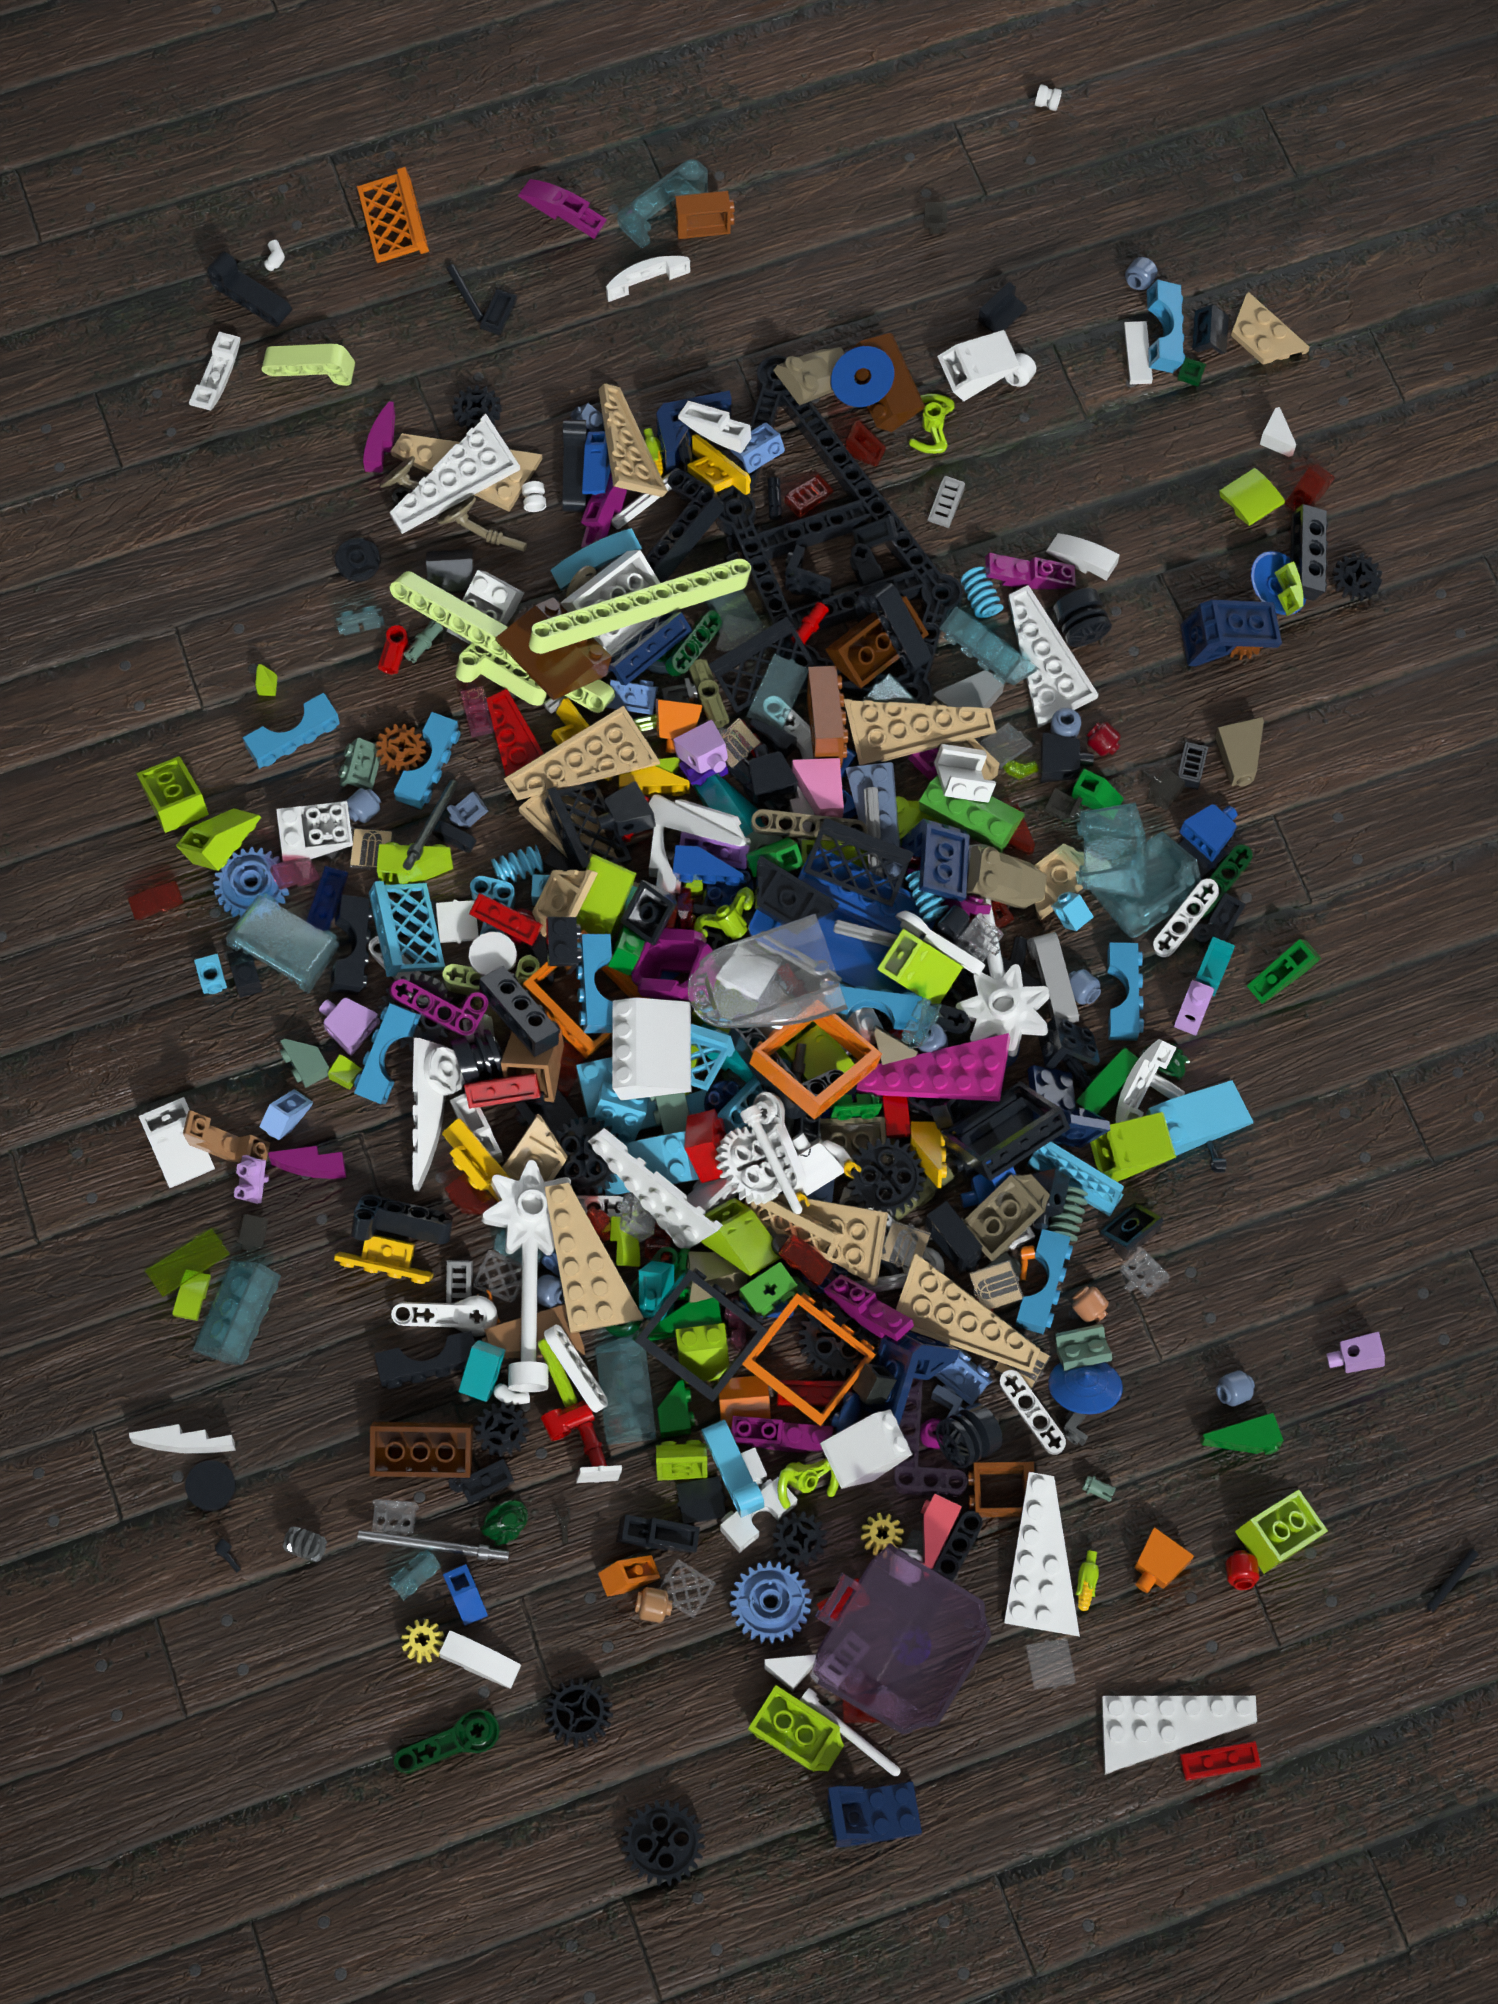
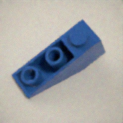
(596, 464)
(697, 864)

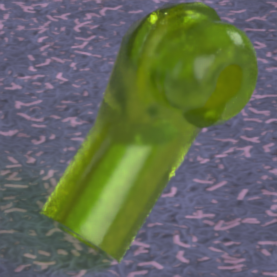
(1020, 771)

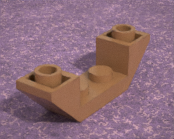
(221, 1143)

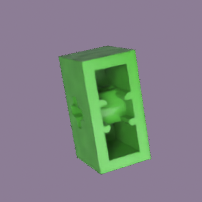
(773, 1279)

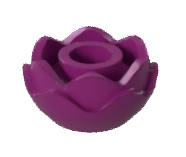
(926, 1434)

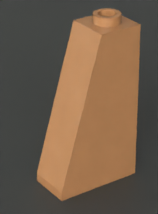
(509, 1333)

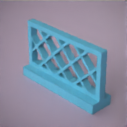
(387, 926)
(710, 1042)
(1102, 1190)

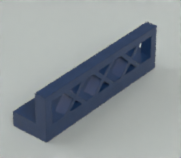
(647, 648)

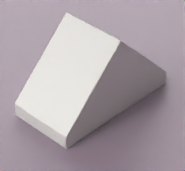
(1278, 435)
(790, 1670)

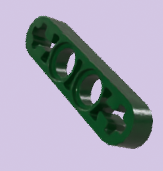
(695, 645)
(1222, 882)

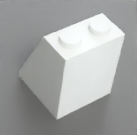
(866, 1449)

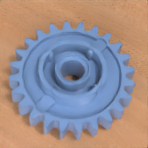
(239, 872)
(770, 1621)

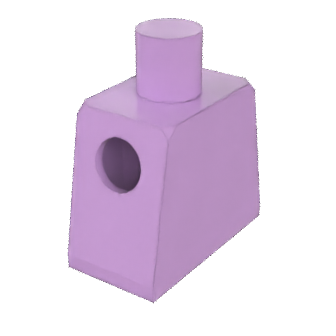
(702, 748)
(1194, 1004)
(348, 1023)
(1368, 1352)

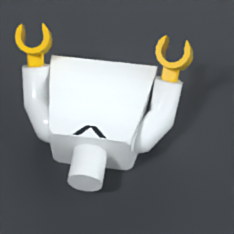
(821, 1163)

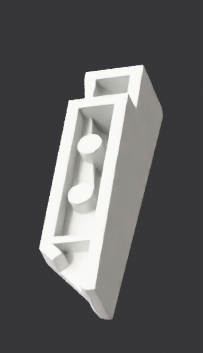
(698, 820)

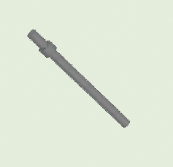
(482, 1551)

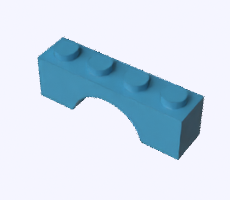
(1165, 303)
(268, 746)
(416, 785)
(1124, 964)
(895, 1005)
(596, 1010)
(374, 1081)
(1035, 1309)

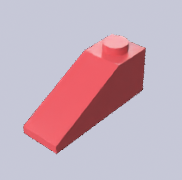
(937, 1525)

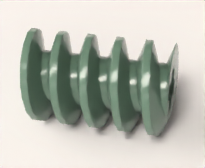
(1065, 1222)

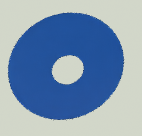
(881, 376)

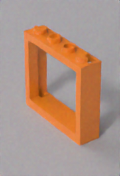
(569, 1028)
(839, 1031)
(827, 1319)

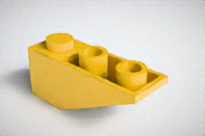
(655, 781)
(927, 1143)

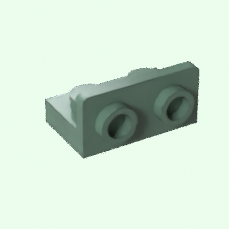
(360, 764)
(1082, 1347)

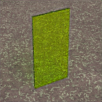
(187, 1262)

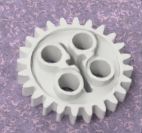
(755, 1183)

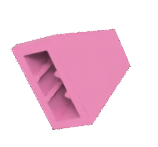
(821, 785)

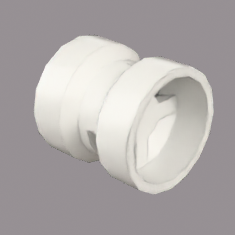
(1048, 97)
(533, 494)

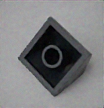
(450, 569)
(639, 915)
(1131, 1229)

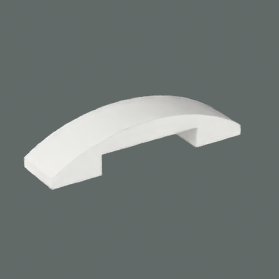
(672, 265)
(217, 372)
(1140, 1078)

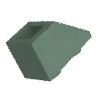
(306, 1060)

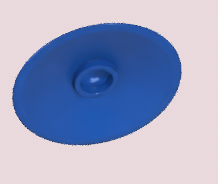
(1265, 581)
(1086, 1388)

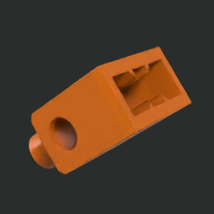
(675, 719)
(1160, 1561)

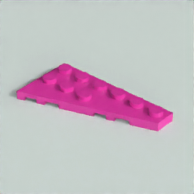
(955, 1072)

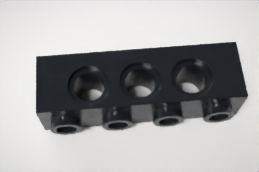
(1309, 549)
(519, 1011)

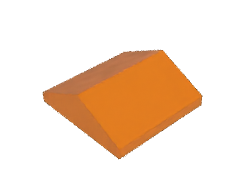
(744, 1398)

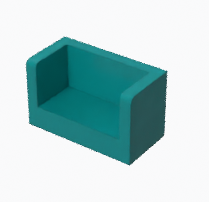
(1215, 963)
(654, 1284)
(482, 1370)

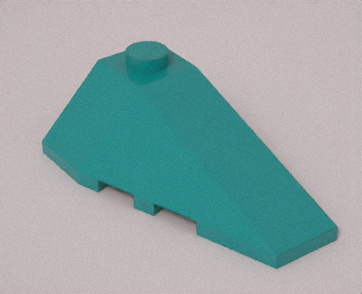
(721, 796)

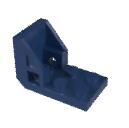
(672, 430)
(1222, 625)
(943, 858)
(1059, 1089)
(901, 1361)
(873, 1814)

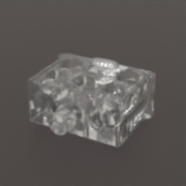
(980, 938)
(639, 1221)
(1145, 1266)
(394, 1510)

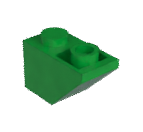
(1096, 791)
(782, 853)
(674, 1414)

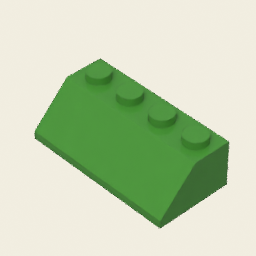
(985, 822)

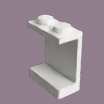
(961, 773)

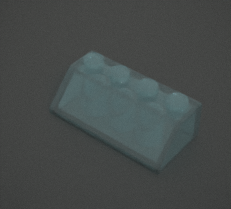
(987, 647)
(237, 1312)
(628, 1391)

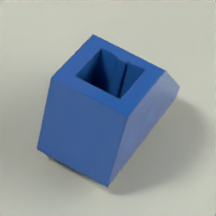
(465, 1595)

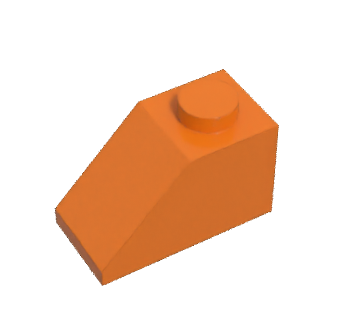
(628, 1575)

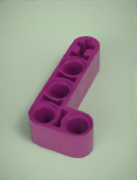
(435, 1003)

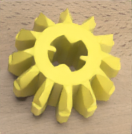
(872, 1532)
(416, 1648)

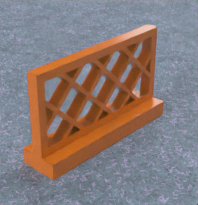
(409, 207)

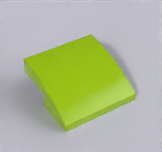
(1252, 496)

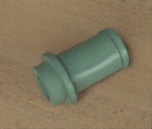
(1098, 1488)

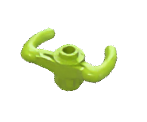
(933, 422)
(728, 917)
(804, 1479)

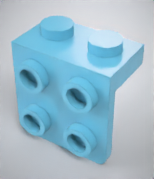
(623, 1115)

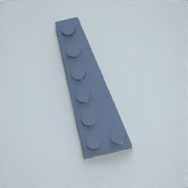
(882, 778)

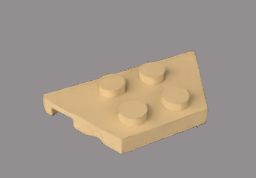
(1264, 333)
(1061, 876)
(563, 895)
(537, 1145)

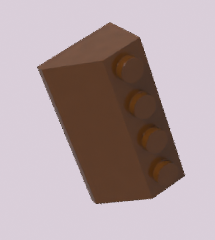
(903, 398)
(867, 648)
(421, 1449)

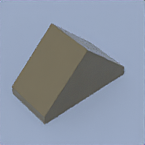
(892, 1047)

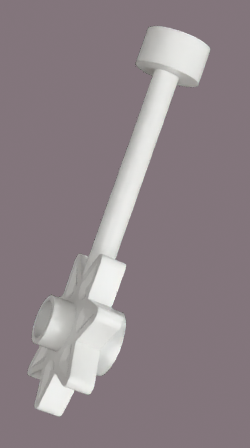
(1002, 1000)
(527, 1224)

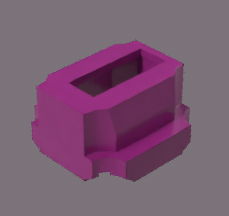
(674, 952)

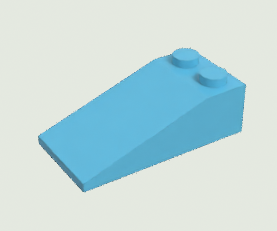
(1203, 1115)
(663, 1155)

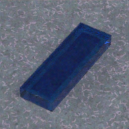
(325, 899)

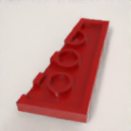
(512, 733)

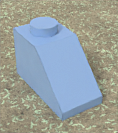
(285, 1114)

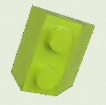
(703, 1350)

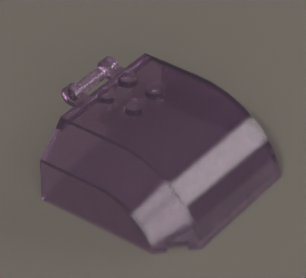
(900, 1641)

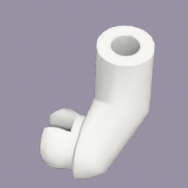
(276, 257)
(510, 1397)

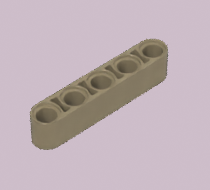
(797, 821)

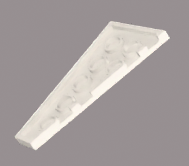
(1059, 676)
(656, 1194)
(1040, 1577)
(1156, 1725)

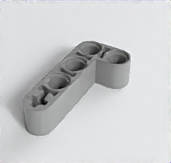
(1054, 975)

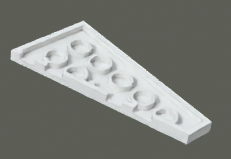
(463, 472)

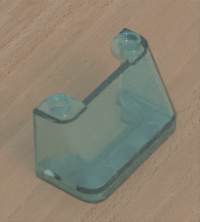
(686, 179)
(1113, 851)
(1169, 882)
(283, 941)

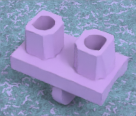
(251, 1179)

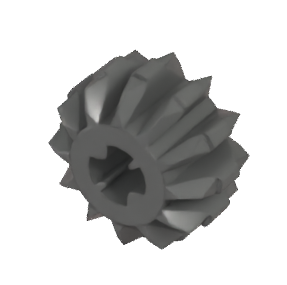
(304, 1544)

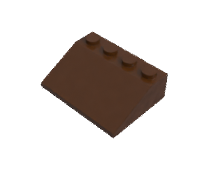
(560, 669)

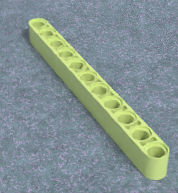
(639, 606)
(479, 629)

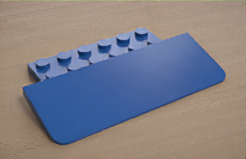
(853, 958)

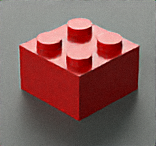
(701, 1140)

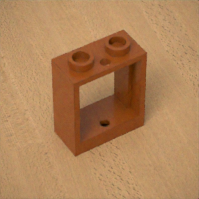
(706, 224)
(996, 1468)

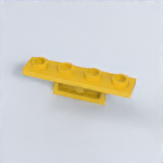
(715, 468)
(574, 723)
(472, 1157)
(386, 1256)

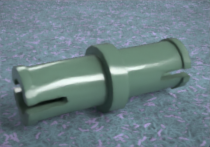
(423, 641)

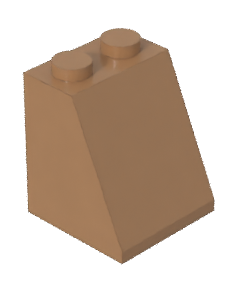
(519, 1061)

